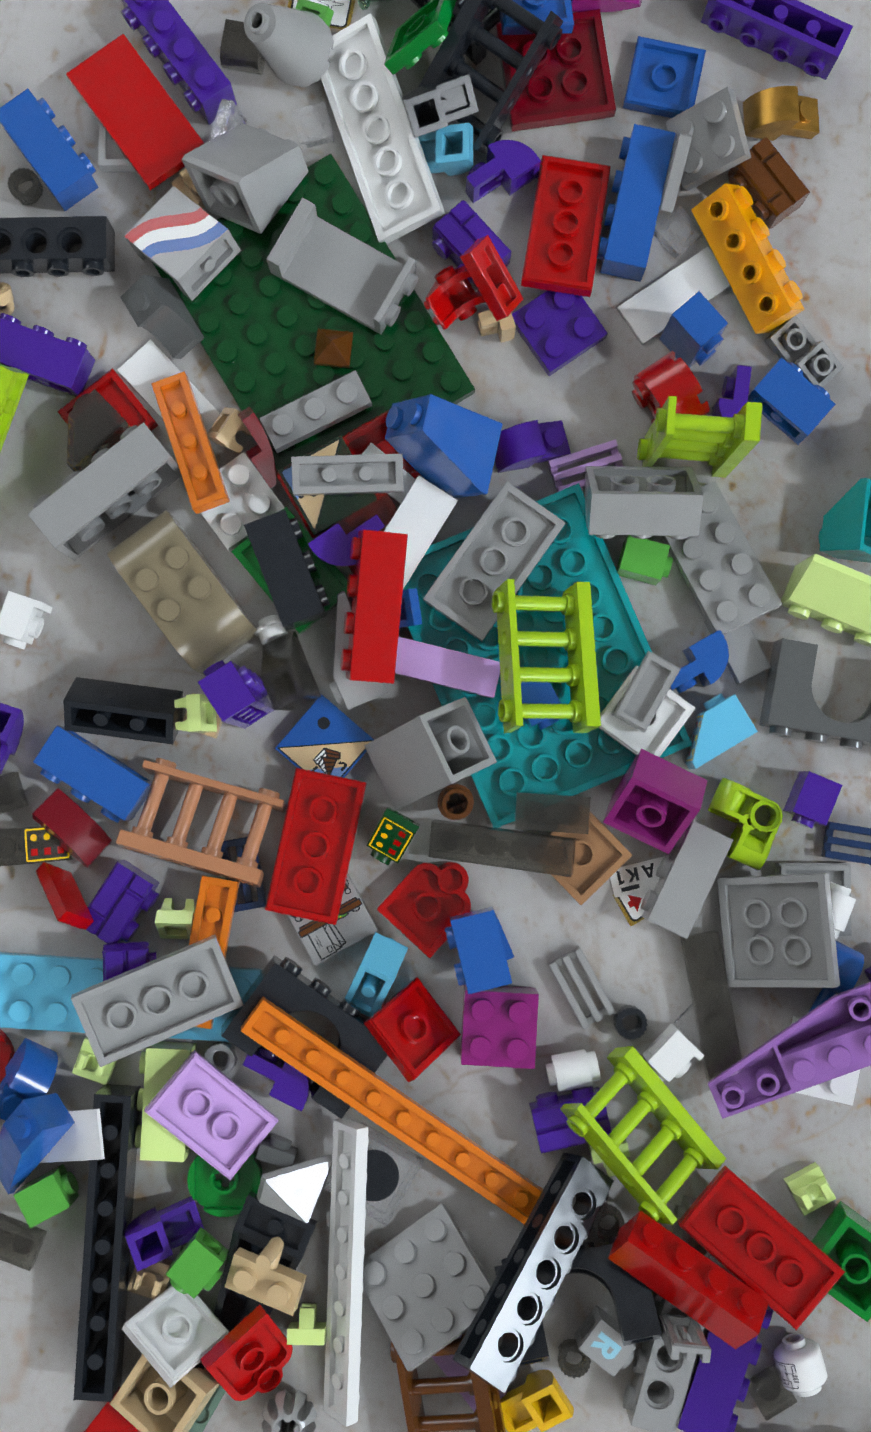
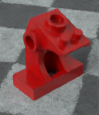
(454, 296)

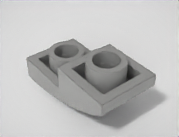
(798, 346)

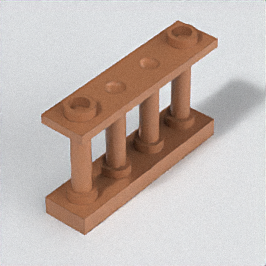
(210, 857)

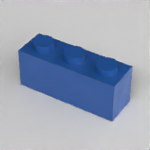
(48, 148)
(93, 774)

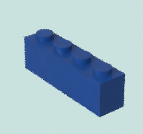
(637, 202)

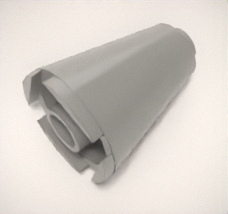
(290, 41)

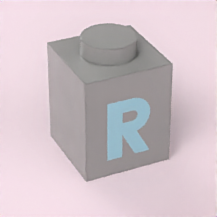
(602, 1342)

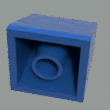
(445, 443)

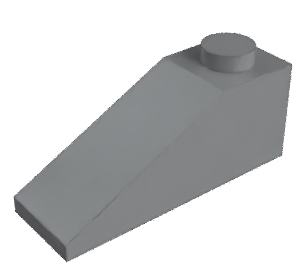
(345, 690)

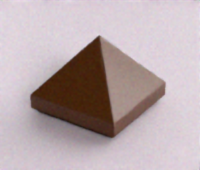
(333, 348)

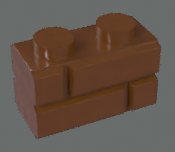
(770, 182)

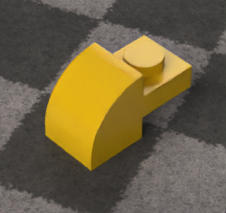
(536, 1404)

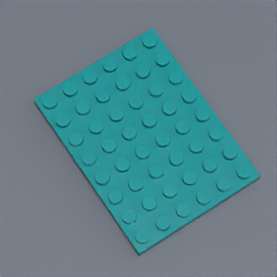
(555, 757)

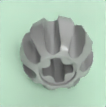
(289, 1413)

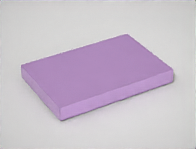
(211, 1115)

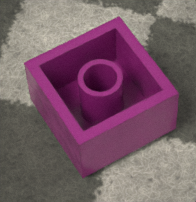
(655, 801)
(500, 1027)

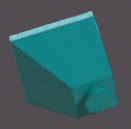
(848, 525)

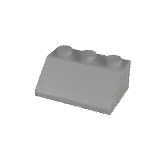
(642, 501)

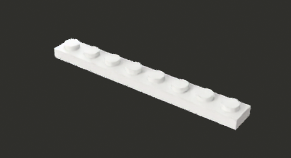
(345, 1270)

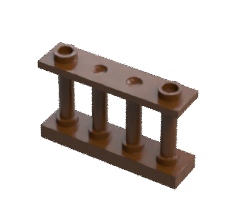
(488, 1411)

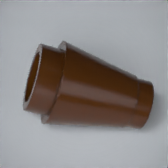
(458, 809)

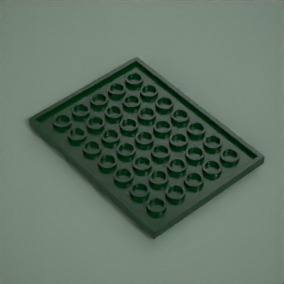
(266, 330)

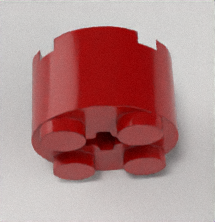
(668, 379)

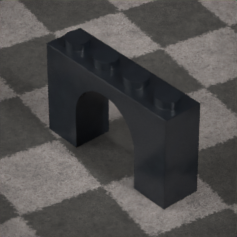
(293, 992)
(631, 1299)

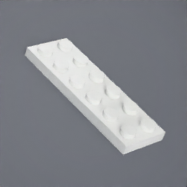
(378, 133)

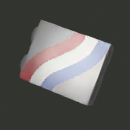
(183, 242)

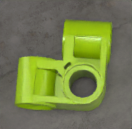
(750, 840)

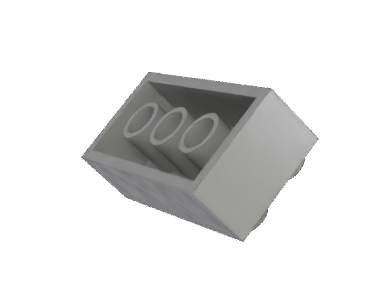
(105, 492)

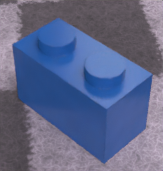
(694, 331)
(791, 400)
(479, 949)

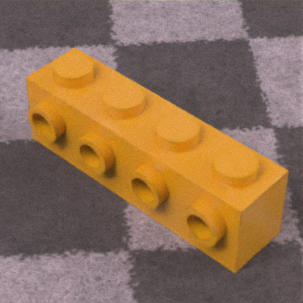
(748, 258)

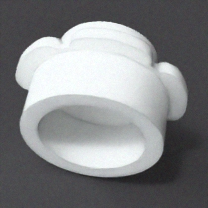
(270, 629)

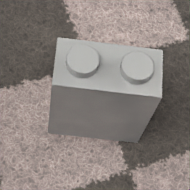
(246, 175)
(430, 753)

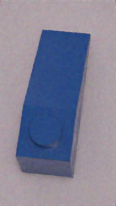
(30, 1136)

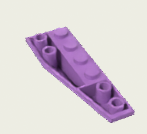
(810, 1051)

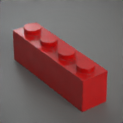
(375, 606)
(689, 1280)

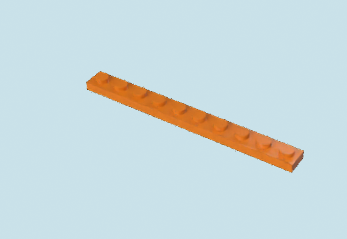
(391, 1109)

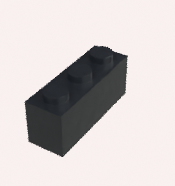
(287, 569)
(122, 710)

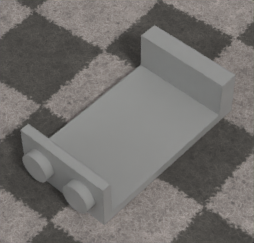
(341, 269)

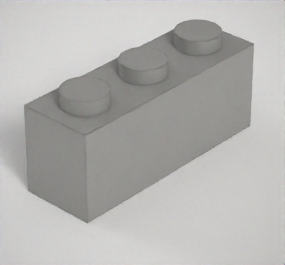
(686, 879)

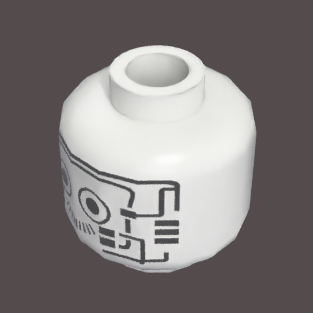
(800, 1365)

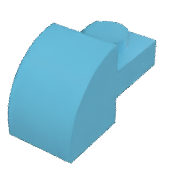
(449, 149)

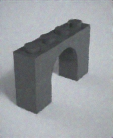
(791, 705)

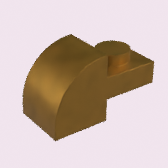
(780, 112)

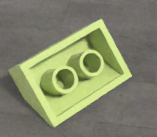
(832, 596)

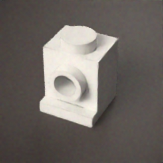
(22, 619)
(671, 1054)

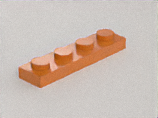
(190, 442)
(214, 915)

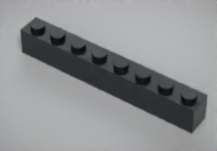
(106, 1249)

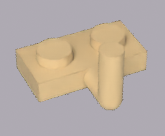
(265, 1279)

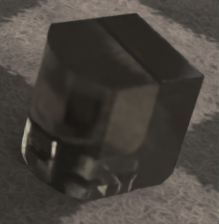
(238, 51)

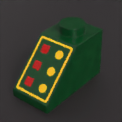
(392, 836)

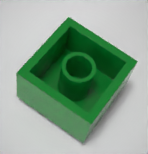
(848, 1243)

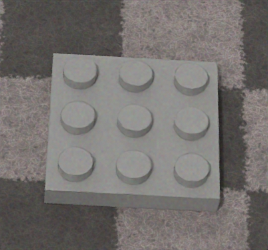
(778, 931)
(425, 1286)

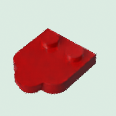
(425, 902)
(249, 1357)

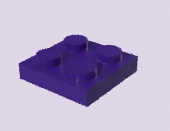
(558, 328)

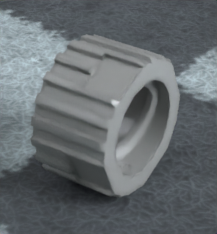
(227, 1048)

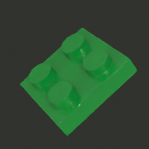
(420, 31)

